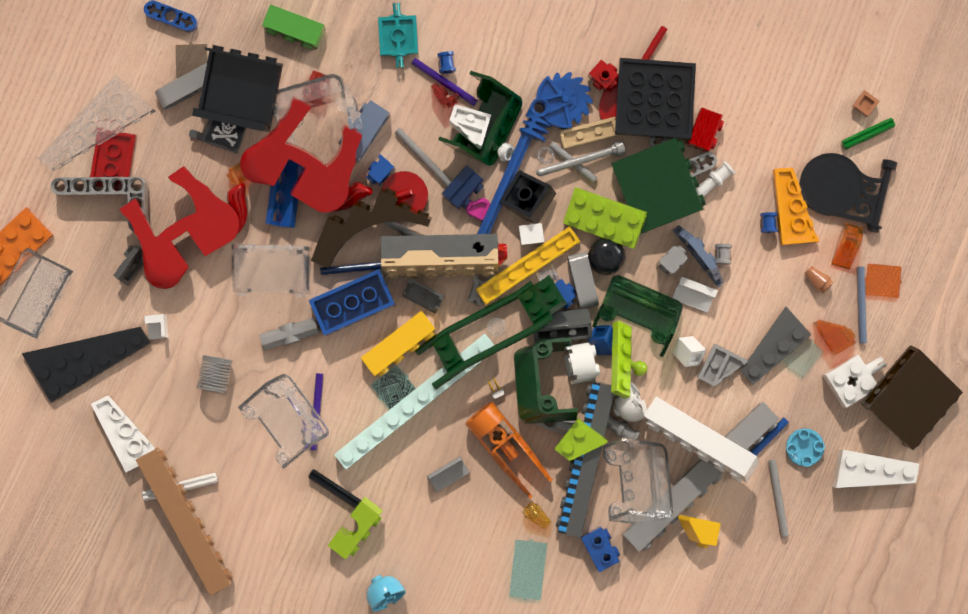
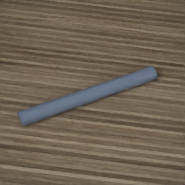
(861, 304)

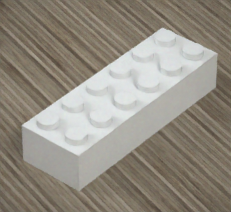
(701, 439)

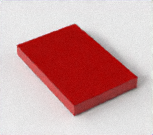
(114, 158)

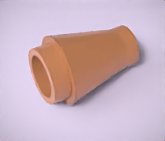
(820, 280)

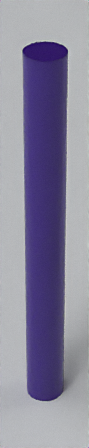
(445, 82)
(317, 396)

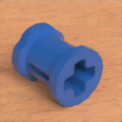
(446, 62)
(768, 222)

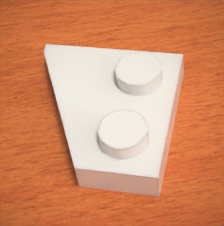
(470, 124)

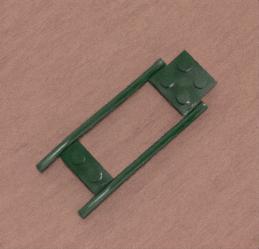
(538, 301)

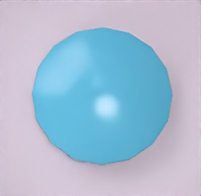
(805, 447)

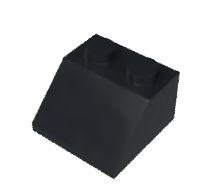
(528, 197)

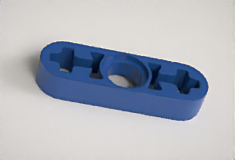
(185, 16)

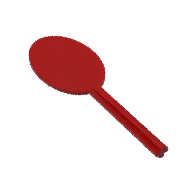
(608, 100)

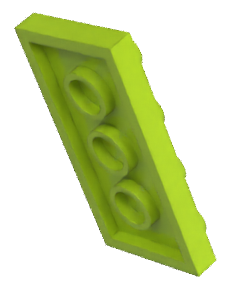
(605, 217)

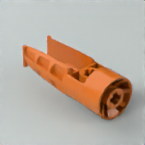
(486, 422)

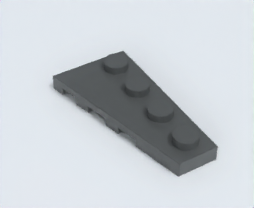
(778, 343)

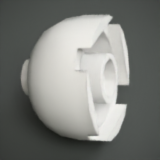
(630, 408)

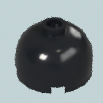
(606, 256)

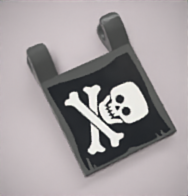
(221, 135)

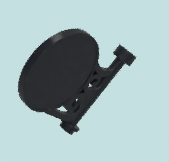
(834, 185)

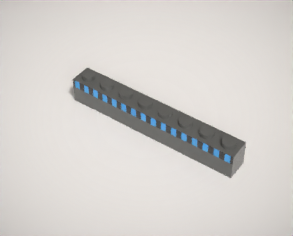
(585, 466)

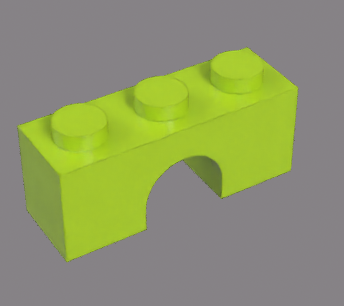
(346, 541)

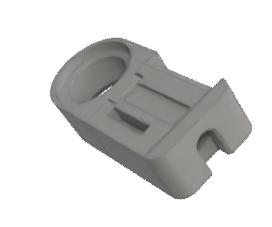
(473, 294)

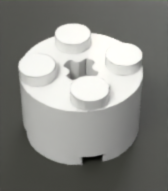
(581, 363)

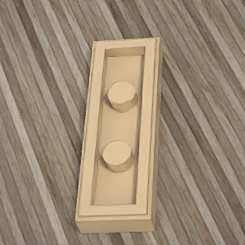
(588, 133)

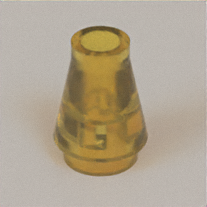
(535, 514)

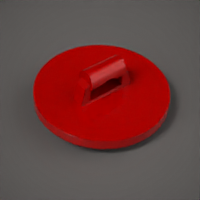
(409, 188)

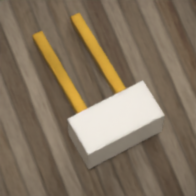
(498, 394)

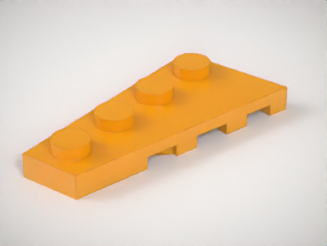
(792, 212)

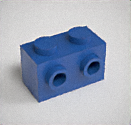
(600, 549)

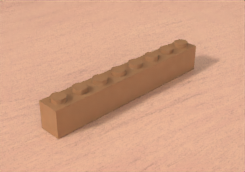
(184, 520)

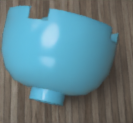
(384, 591)

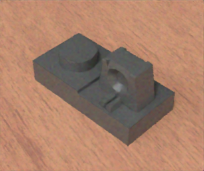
(131, 265)

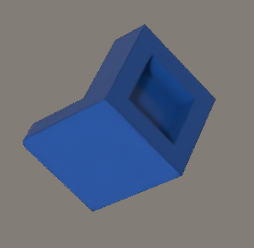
(602, 339)

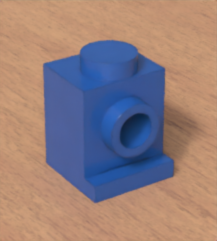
(379, 170)

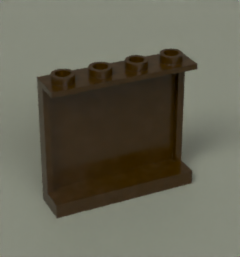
(912, 397)

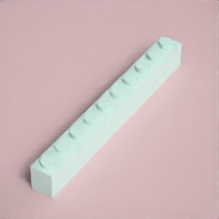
(405, 409)

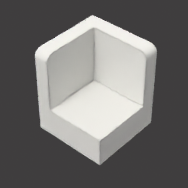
(531, 234)
(157, 326)
(689, 351)

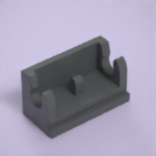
(423, 296)

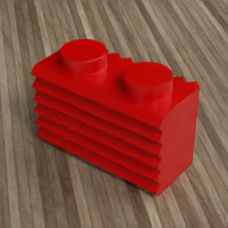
(705, 129)

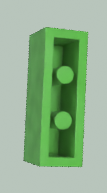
(293, 27)

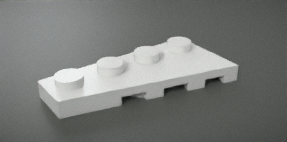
(122, 433)

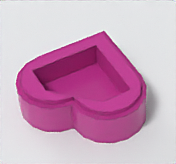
(478, 209)

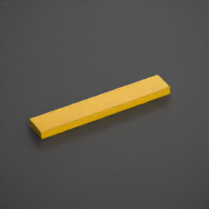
(527, 265)

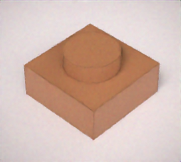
(865, 103)

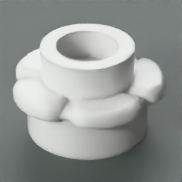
(505, 152)

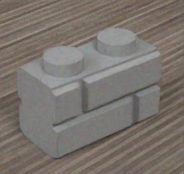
(672, 260)

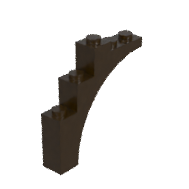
(385, 209)

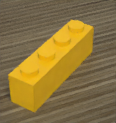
(398, 343)

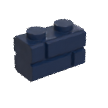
(463, 187)

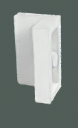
(694, 294)

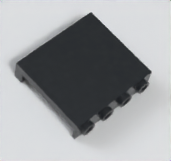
(239, 89)

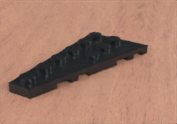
(75, 363)

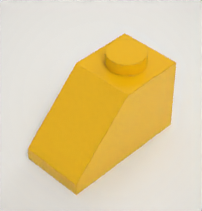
(700, 530)

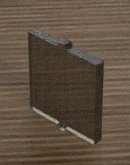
(189, 58)

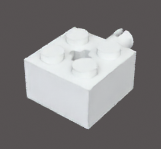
(860, 372)

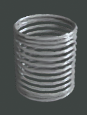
(212, 374)

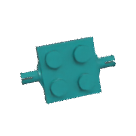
(398, 35)

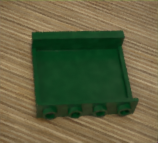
(660, 184)

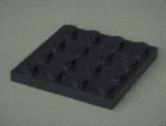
(655, 98)

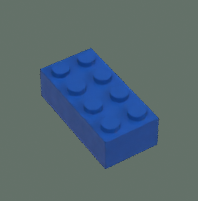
(352, 302)

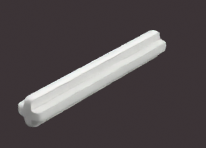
(188, 484)

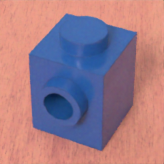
(567, 292)

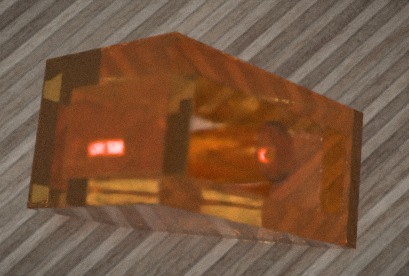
(847, 245)
(835, 336)

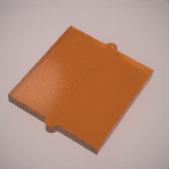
(883, 280)

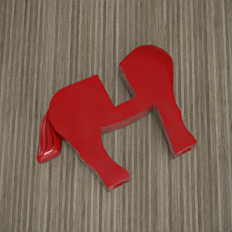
(319, 184)
(209, 227)

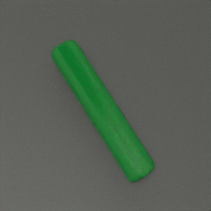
(868, 133)

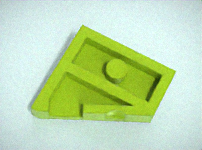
(579, 441)

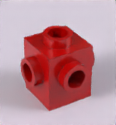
(600, 70)

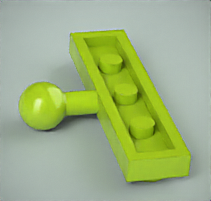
(622, 360)

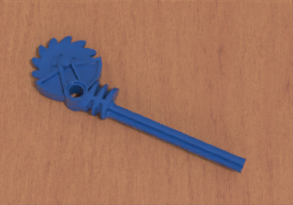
(562, 102)

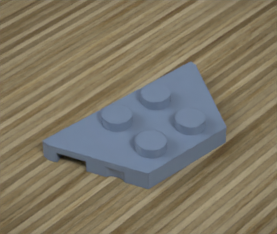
(696, 248)

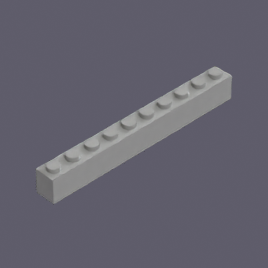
(701, 475)

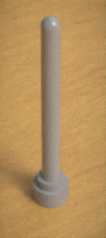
(615, 149)

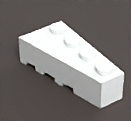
(862, 469)

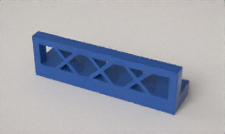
(287, 204)

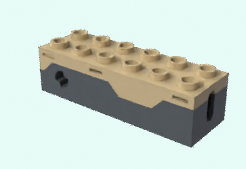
(441, 255)

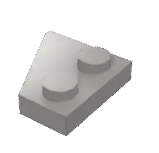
(719, 365)

